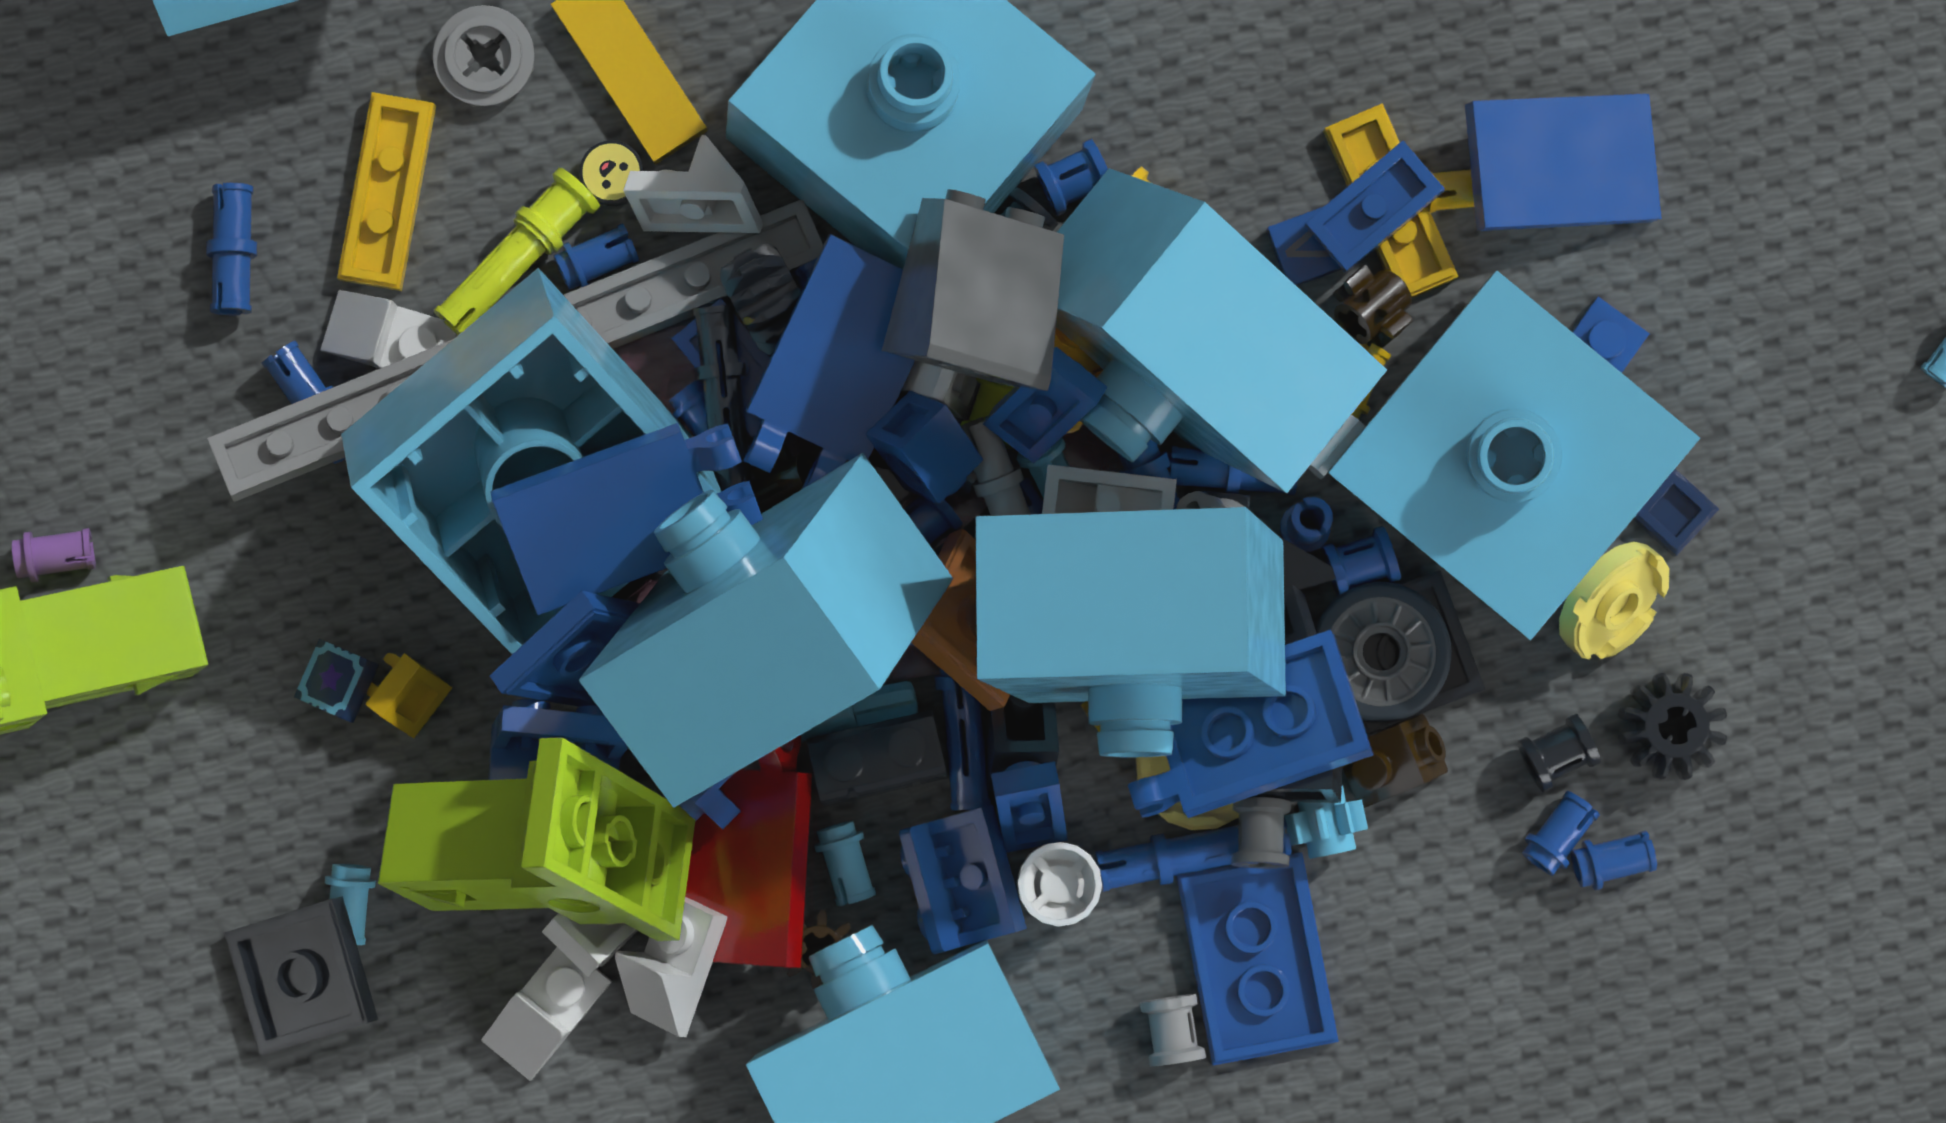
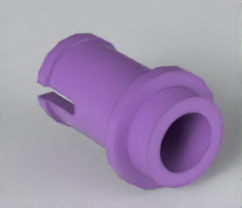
(52, 554)

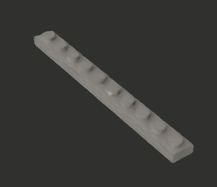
(617, 307)

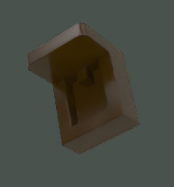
(1400, 761)

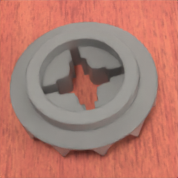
(483, 26)

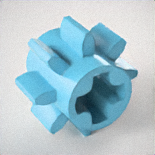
(1326, 826)

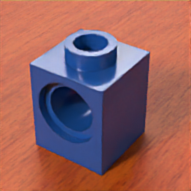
(925, 447)

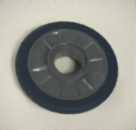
(1419, 636)

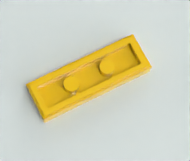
(632, 74)
(386, 191)
(1417, 248)

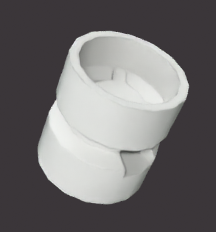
(1059, 884)

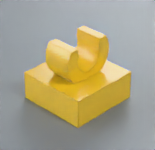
(407, 694)

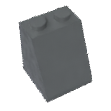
(979, 292)

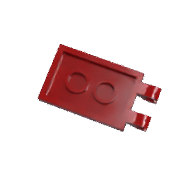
(757, 862)

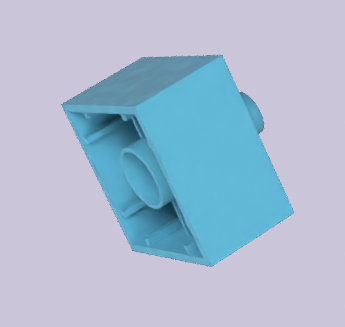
(900, 104)
(1201, 335)
(489, 409)
(1513, 454)
(1131, 614)
(764, 626)
(905, 1046)

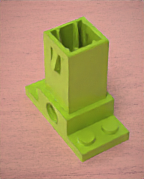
(95, 643)
(559, 840)

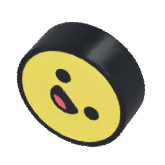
(606, 170)

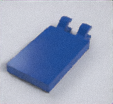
(829, 364)
(597, 516)
(1261, 743)

